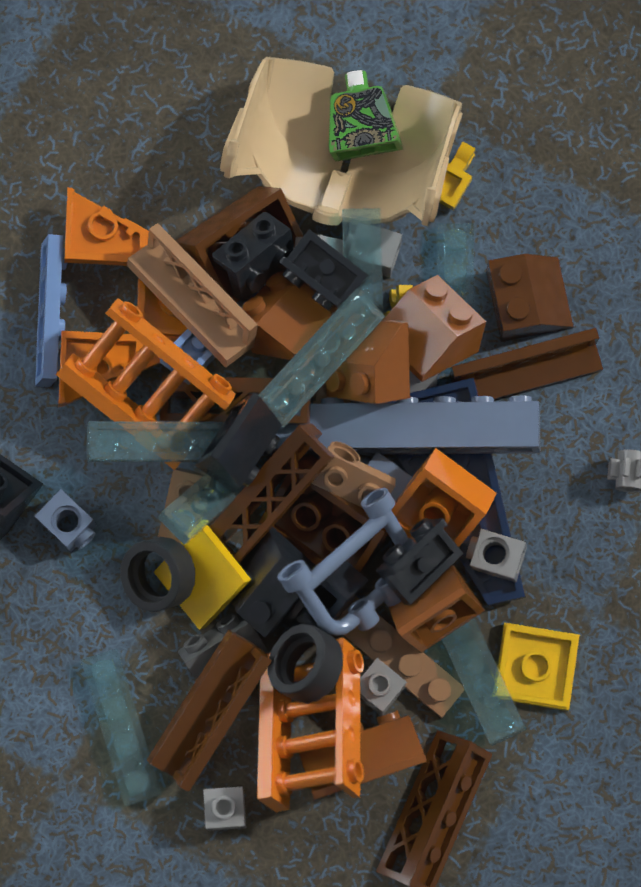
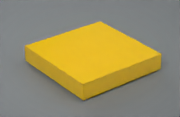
(216, 578)
(538, 665)

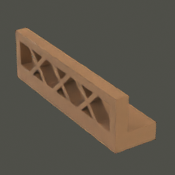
(193, 297)

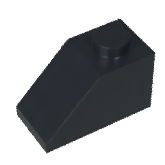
(335, 594)

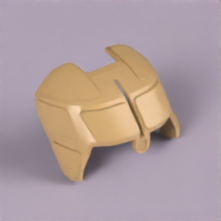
(286, 143)

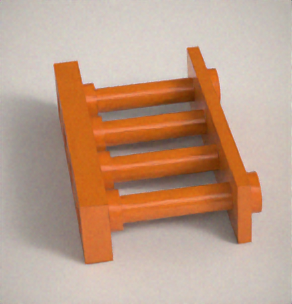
(111, 396)
(278, 747)

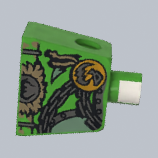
(361, 120)

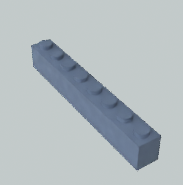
(423, 426)

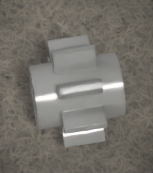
(626, 471)

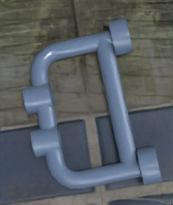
(362, 612)

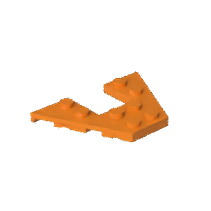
(104, 238)

